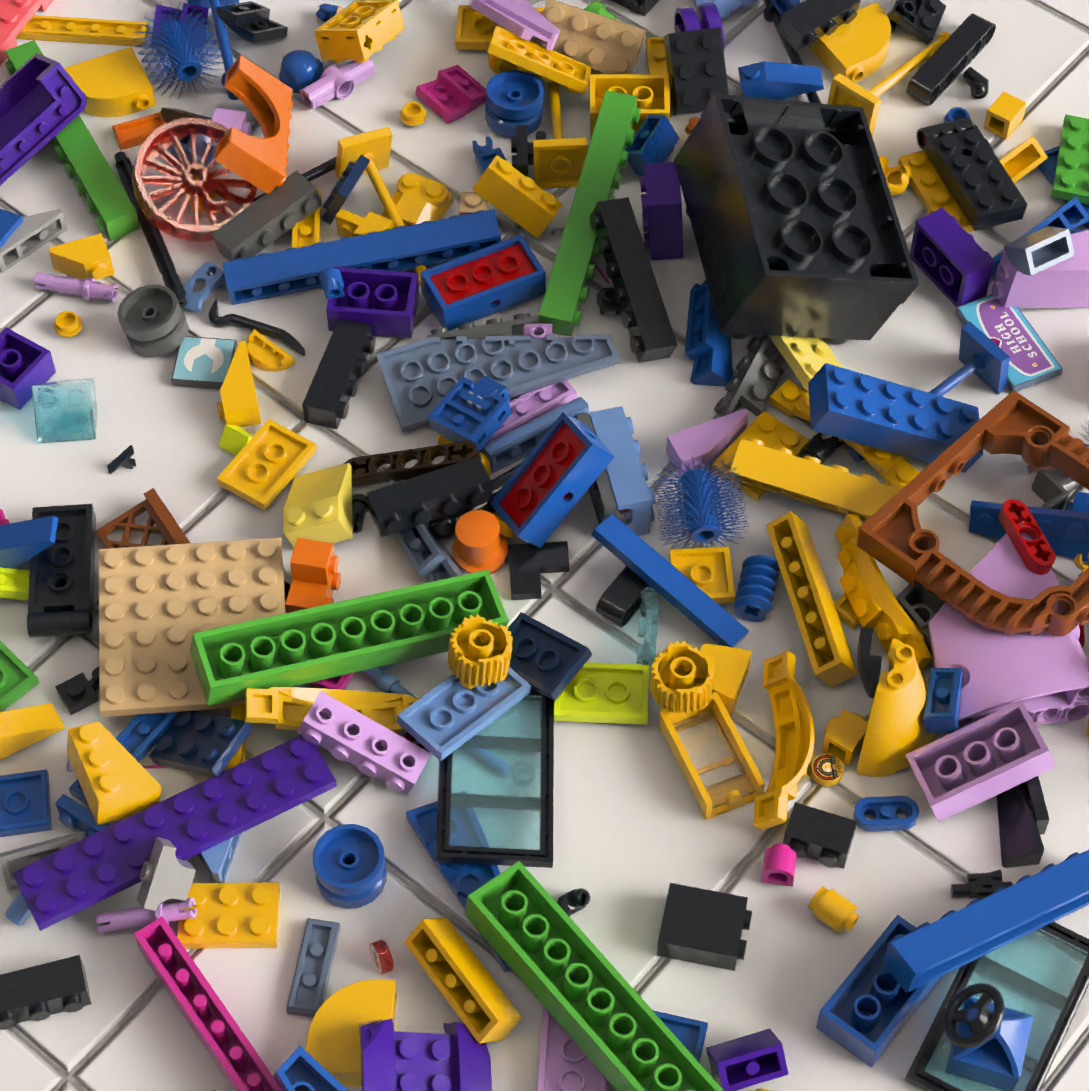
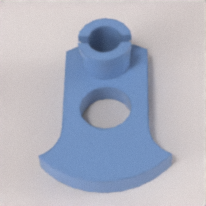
(196, 299)

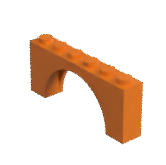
(270, 101)

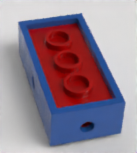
(483, 282)
(551, 480)

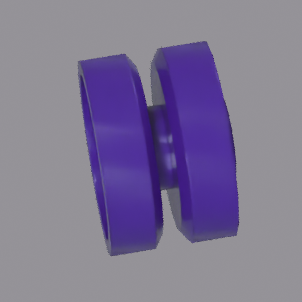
(705, 17)

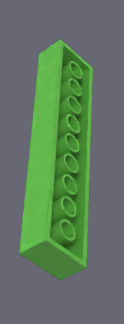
(340, 636)
(581, 987)

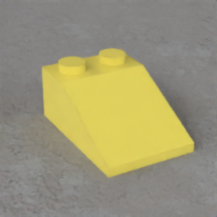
(320, 506)

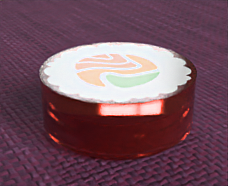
(381, 956)

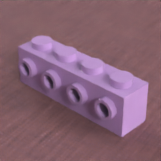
(363, 743)

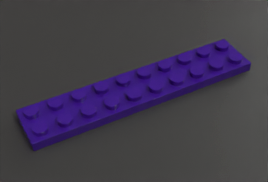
(190, 820)

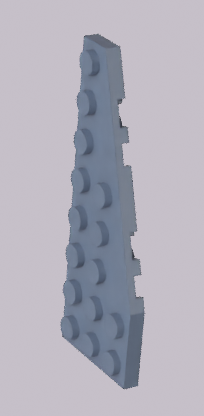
(427, 369)

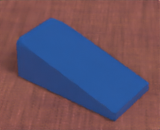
(943, 700)

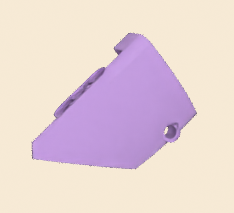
(1003, 668)

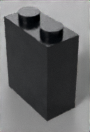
(703, 927)

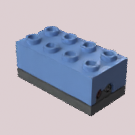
(622, 484)

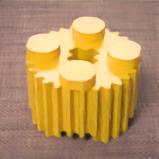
(479, 652)
(682, 678)

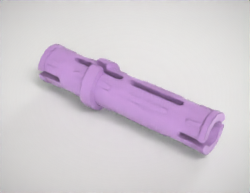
(87, 288)
(142, 917)

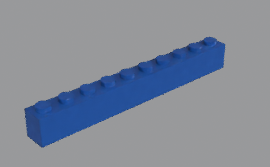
(387, 250)

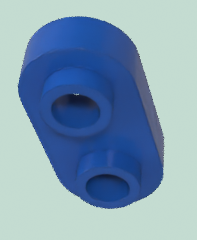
(884, 811)

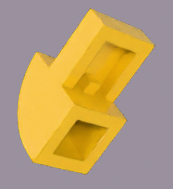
(353, 225)

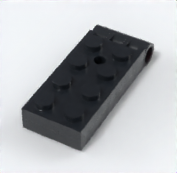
(972, 173)
(64, 574)

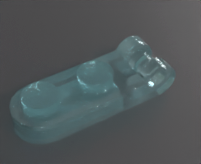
(648, 626)

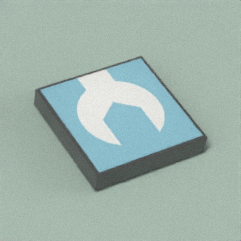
(203, 362)

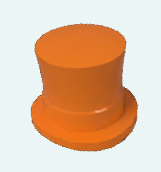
(479, 543)

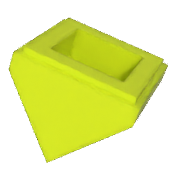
(234, 439)

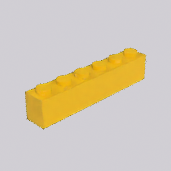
(809, 480)
(811, 600)

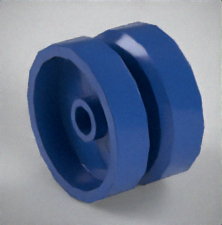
(514, 100)
(350, 866)

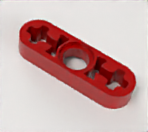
(1026, 549)

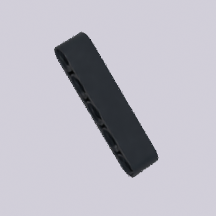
(951, 59)

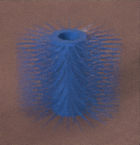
(179, 50)
(700, 505)

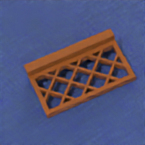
(158, 514)

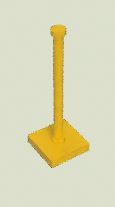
(847, 93)
(376, 147)
(558, 160)

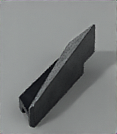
(1021, 822)

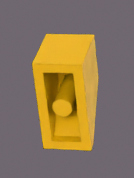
(83, 258)

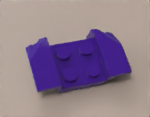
(422, 1059)

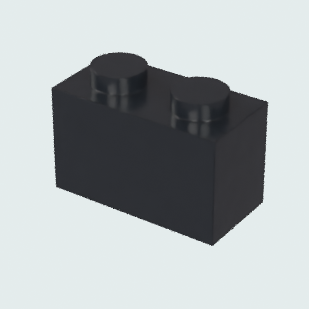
(820, 835)

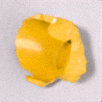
(896, 177)

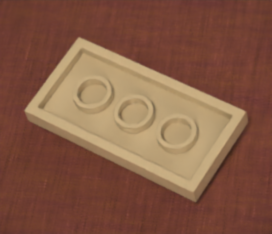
(595, 39)

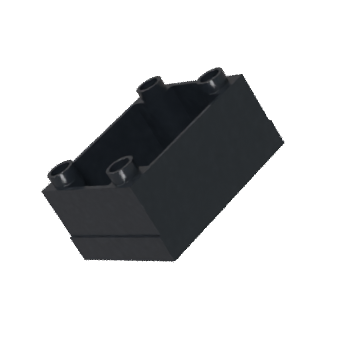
(793, 219)

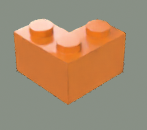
(313, 575)

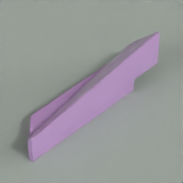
(520, 19)

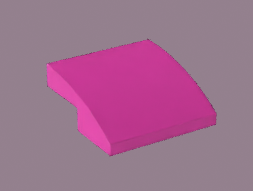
(452, 93)

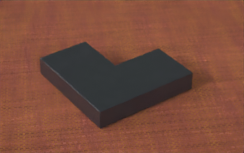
(527, 563)

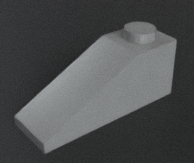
(30, 236)

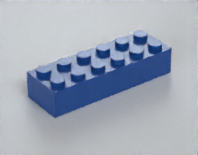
(887, 414)

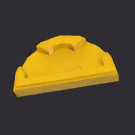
(266, 354)

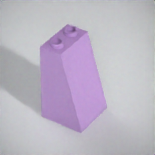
(1055, 287)

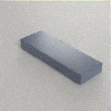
(313, 967)

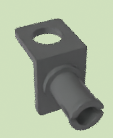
(1053, 491)

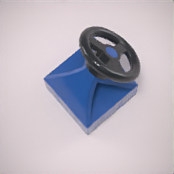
(987, 1037)

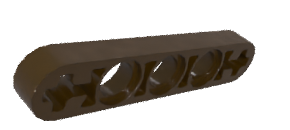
(365, 467)

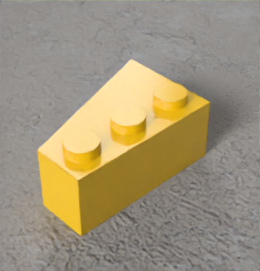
(109, 775)

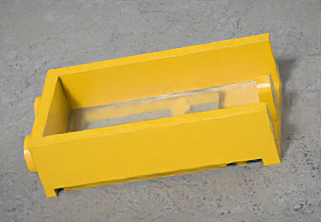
(712, 757)

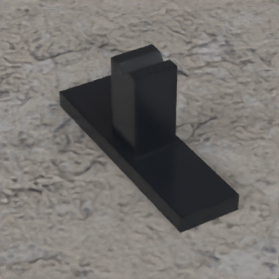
(123, 459)

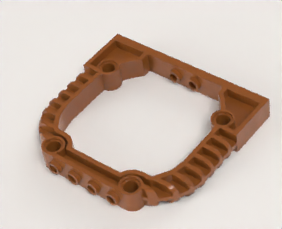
(912, 553)

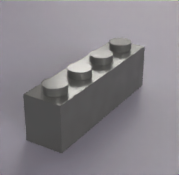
(267, 218)

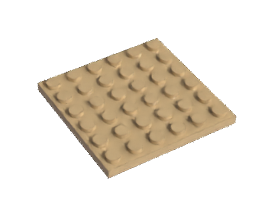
(157, 601)

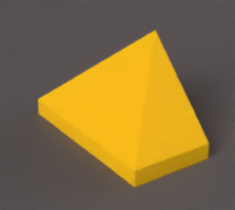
(1022, 158)

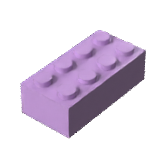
(980, 760)

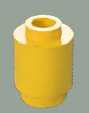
(834, 910)

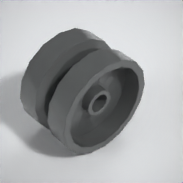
(153, 320)

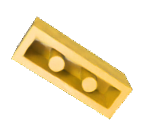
(517, 196)

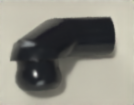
(979, 83)
(574, 901)

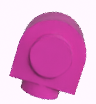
(779, 865)

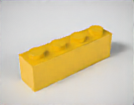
(462, 980)

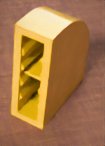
(856, 47)
(113, 84)
(334, 1031)

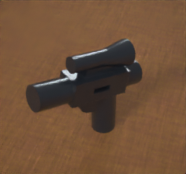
(980, 885)

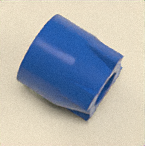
(332, 283)

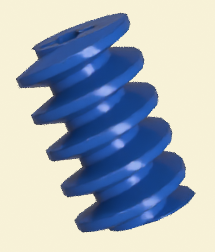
(756, 588)

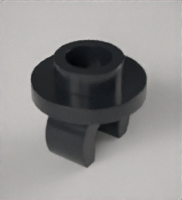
(606, 301)

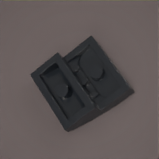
(251, 22)

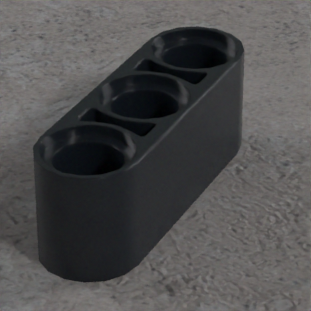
(622, 597)

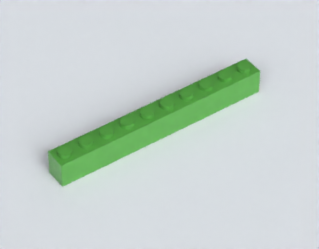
(86, 165)
(596, 183)

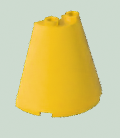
(895, 716)

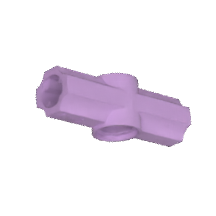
(336, 83)

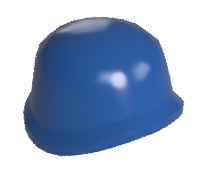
(300, 69)

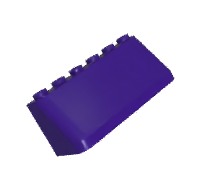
(34, 109)

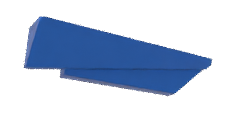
(1066, 216)
(706, 342)

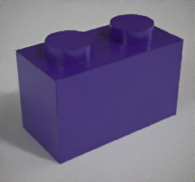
(747, 1060)

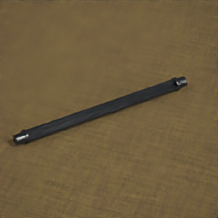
(151, 233)

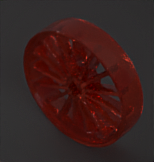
(157, 145)

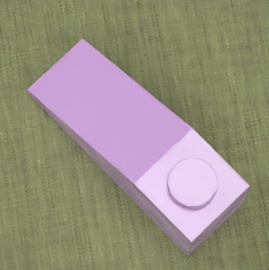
(705, 440)

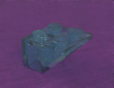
(65, 410)

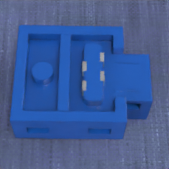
(471, 411)

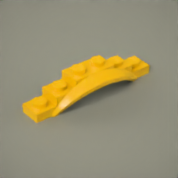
(892, 467)
(872, 597)
(289, 705)
(793, 740)

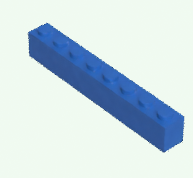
(989, 923)

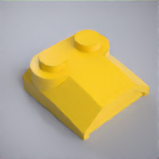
(420, 199)

